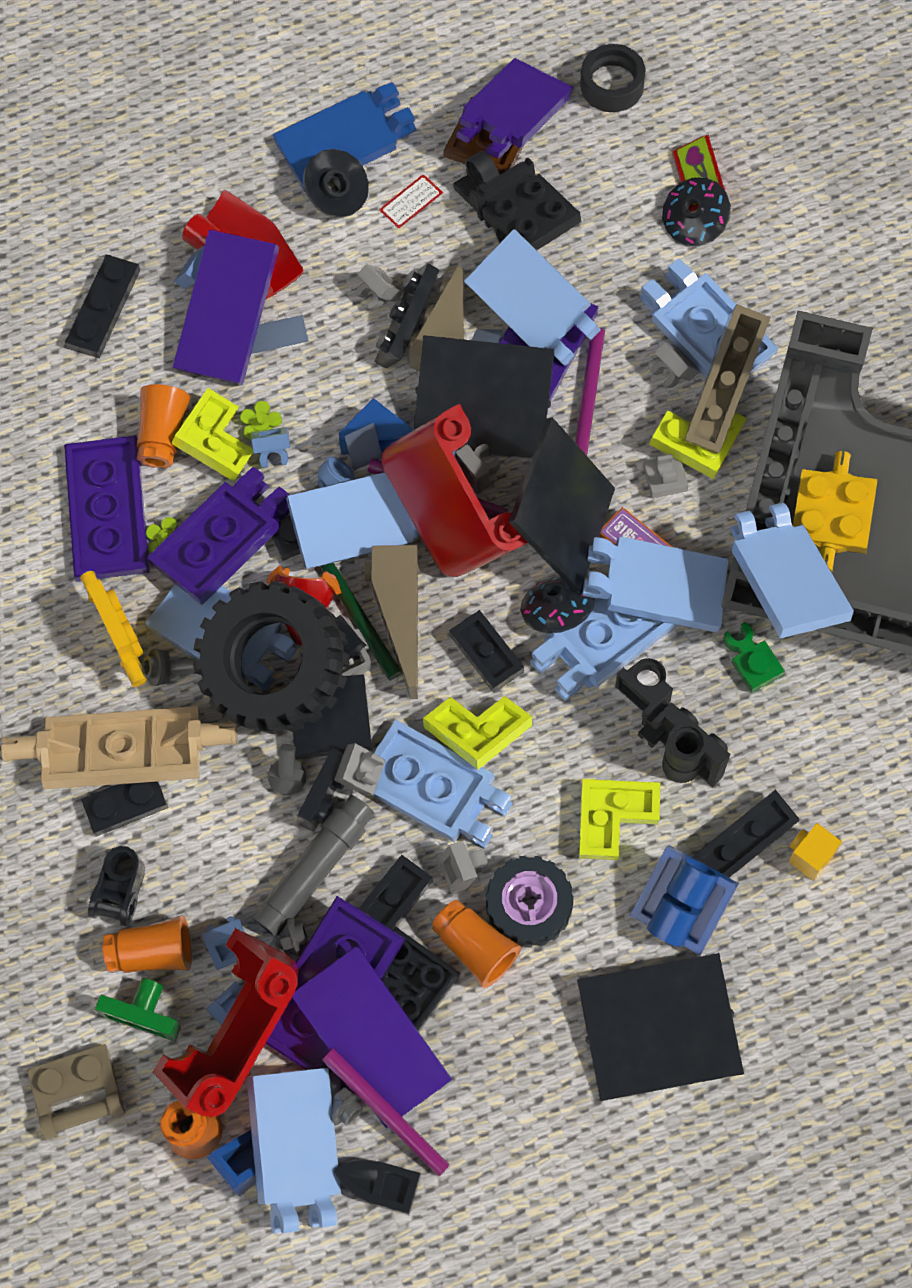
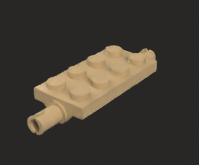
(120, 747)

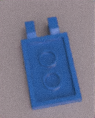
(349, 126)

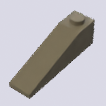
(726, 378)
(396, 594)

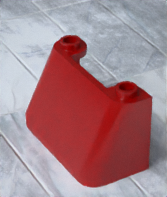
(443, 500)
(211, 1078)

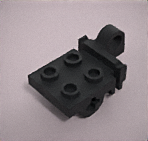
(516, 201)
(688, 747)

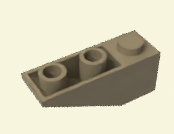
(443, 319)

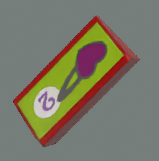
(697, 161)

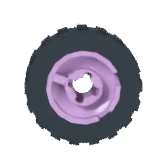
(533, 878)

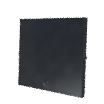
(496, 384)
(562, 504)
(660, 1027)

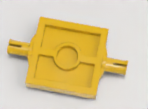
(836, 509)
(117, 627)

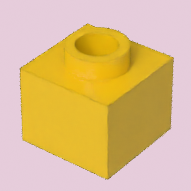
(813, 850)

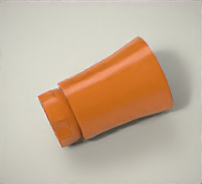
(160, 419)
(475, 943)
(149, 947)
(199, 1140)

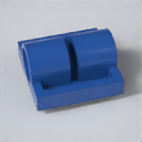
(683, 900)

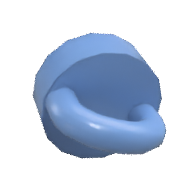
(334, 472)

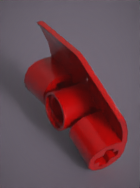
(239, 219)

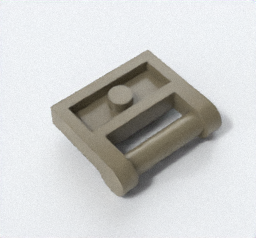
(71, 1079)

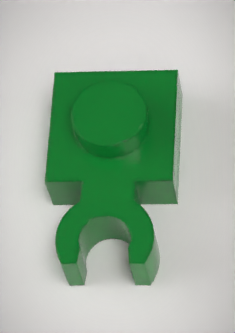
(754, 663)

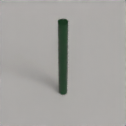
(362, 623)

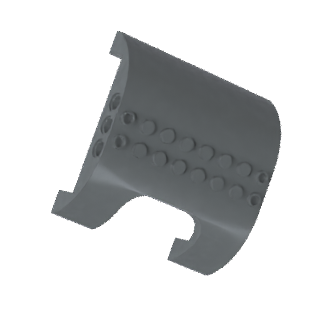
(811, 420)

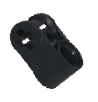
(117, 889)

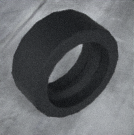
(612, 100)

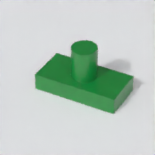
(140, 1012)

